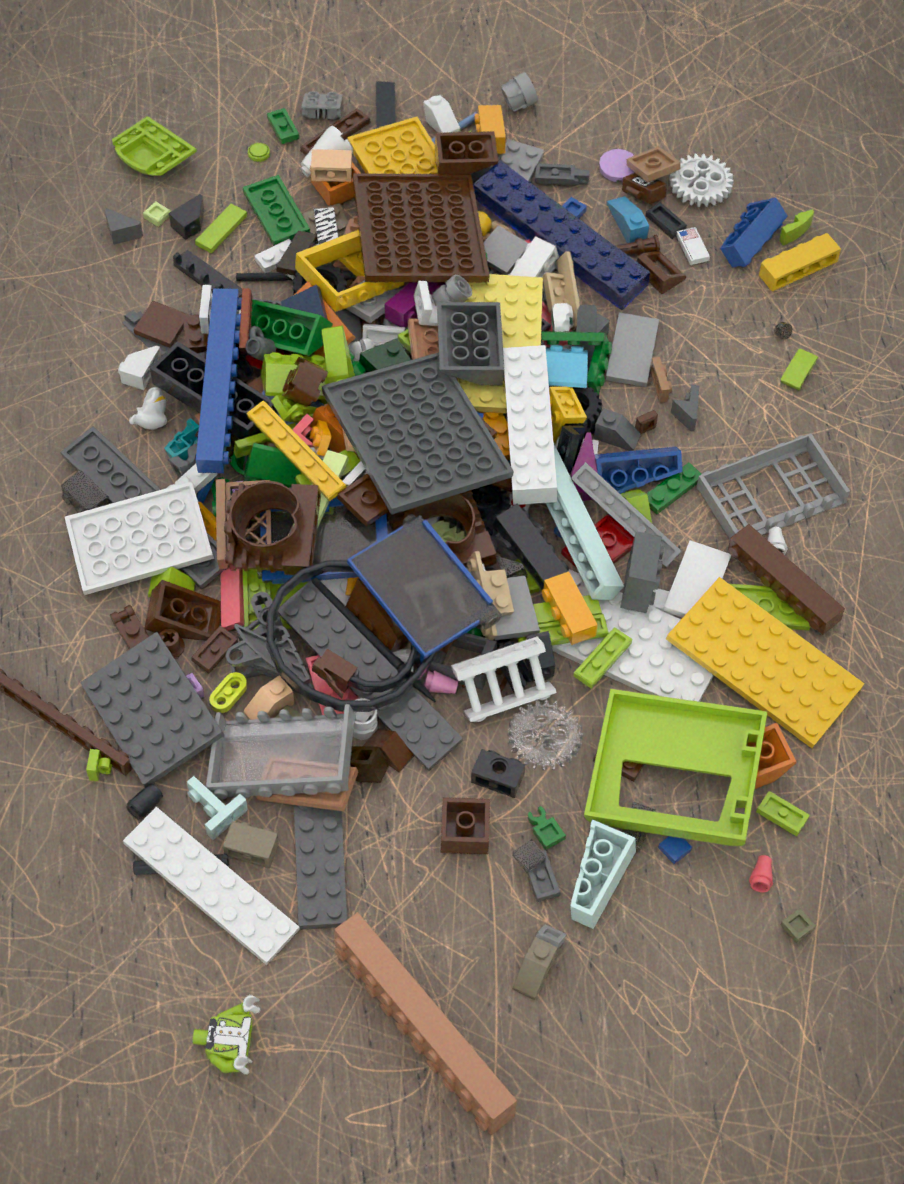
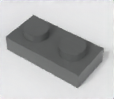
(543, 881)

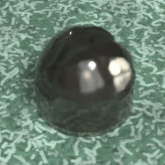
(783, 327)

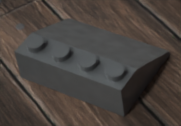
(471, 341)

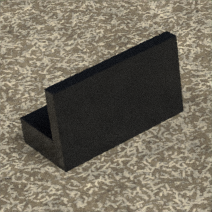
(570, 445)

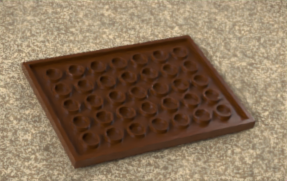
(419, 228)

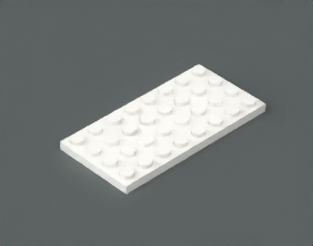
(650, 661)

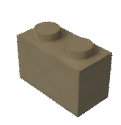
(251, 844)

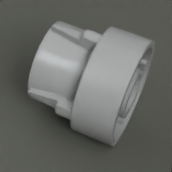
(519, 92)

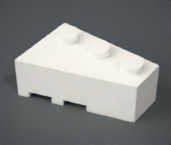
(537, 259)

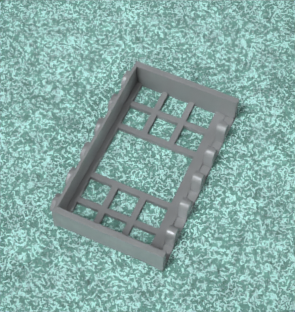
(765, 459)

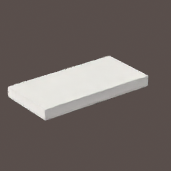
(696, 574)

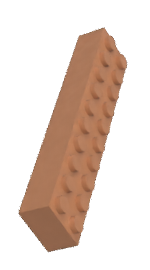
(425, 1024)

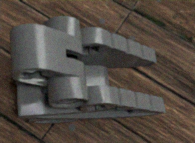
(254, 647)

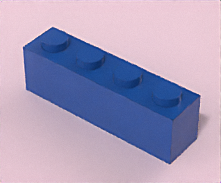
(753, 231)
(638, 467)

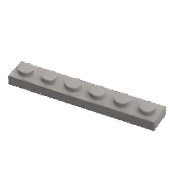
(621, 509)

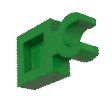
(546, 831)

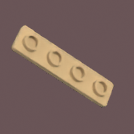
(562, 286)
(495, 585)

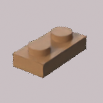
(659, 379)

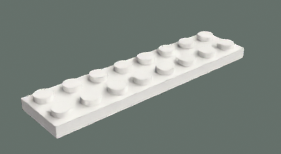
(211, 885)

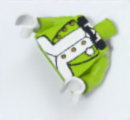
(229, 1037)

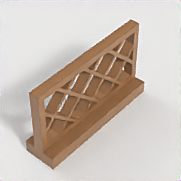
(223, 494)

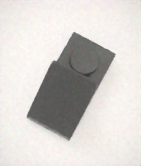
(686, 410)

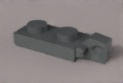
(560, 174)

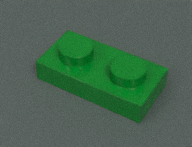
(283, 126)

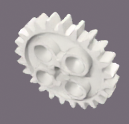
(702, 180)

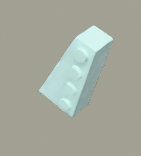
(601, 870)

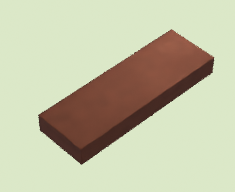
(246, 314)

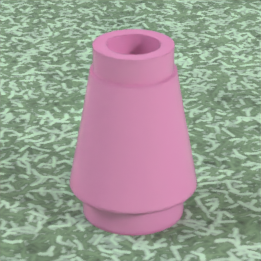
(440, 683)

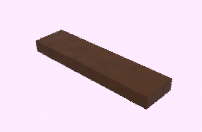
(347, 126)

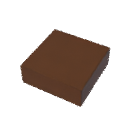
(646, 422)

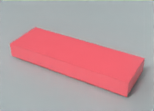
(232, 598)

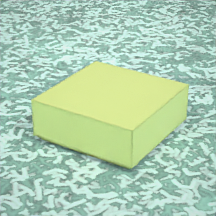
(156, 214)

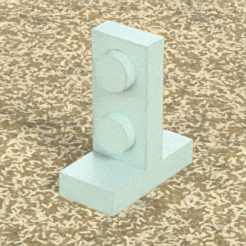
(220, 814)

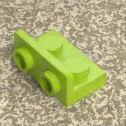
(290, 410)

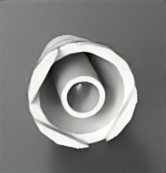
(329, 140)

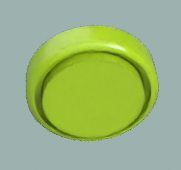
(258, 152)

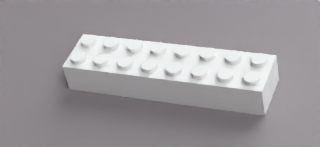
(529, 425)

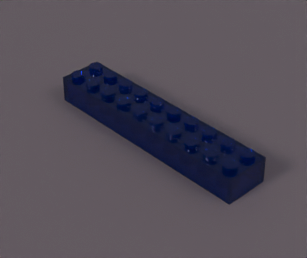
(539, 216)

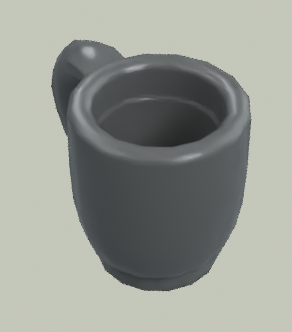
(258, 344)

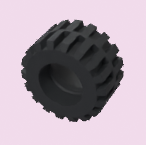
(591, 405)

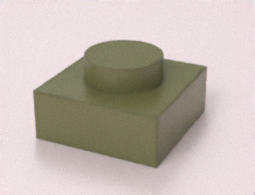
(798, 925)

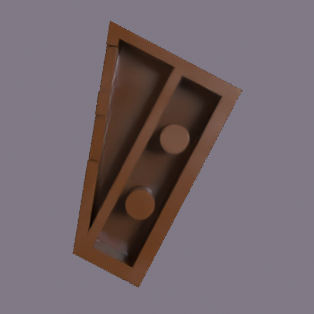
(375, 618)

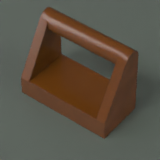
(657, 277)

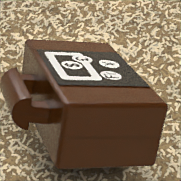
(645, 191)

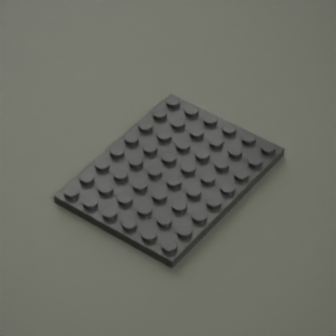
(416, 433)

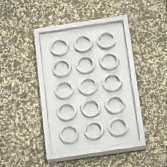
(138, 538)

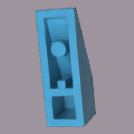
(629, 219)

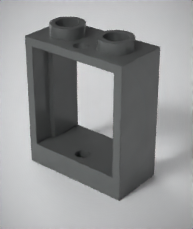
(471, 643)

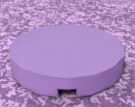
(614, 166)

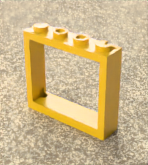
(332, 251)

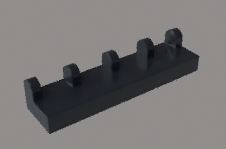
(202, 272)

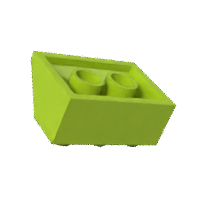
(277, 367)

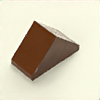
(392, 747)

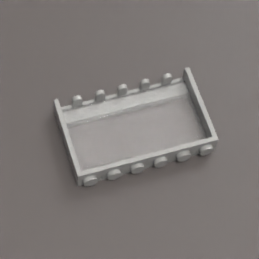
(282, 754)

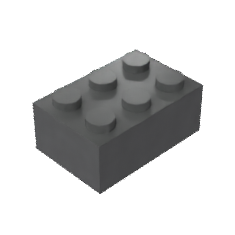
(642, 571)

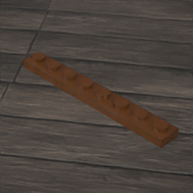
(64, 723)

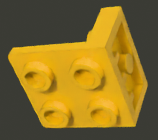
(564, 409)

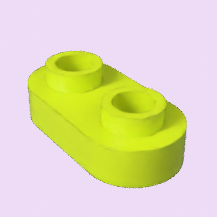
(226, 693)

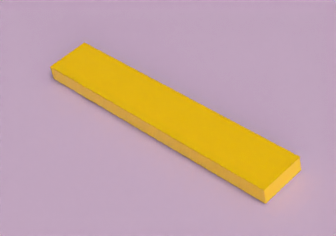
(296, 450)

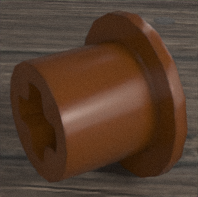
(173, 642)

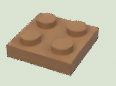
(653, 164)

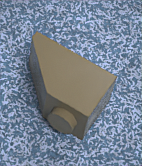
(535, 968)

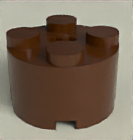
(304, 382)

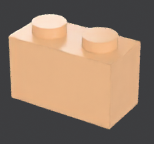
(331, 165)

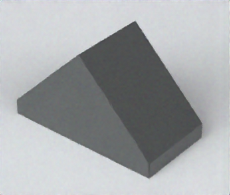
(122, 227)

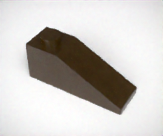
(369, 763)

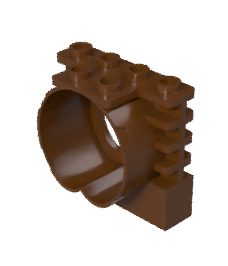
(463, 510)
(291, 552)

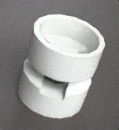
(365, 724)

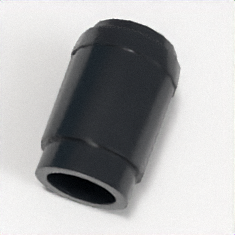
(144, 801)

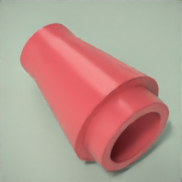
(761, 877)

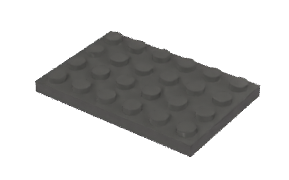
(152, 709)

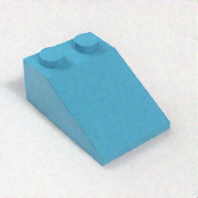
(567, 366)

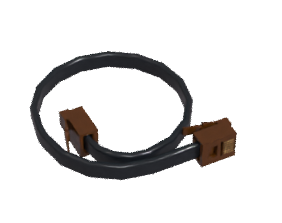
(333, 668)

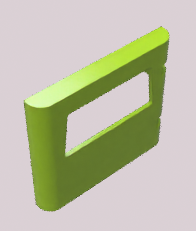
(680, 737)

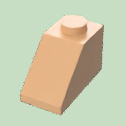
(270, 698)

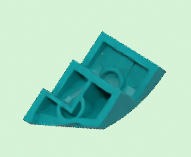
(182, 441)

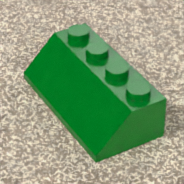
(289, 327)
(270, 464)

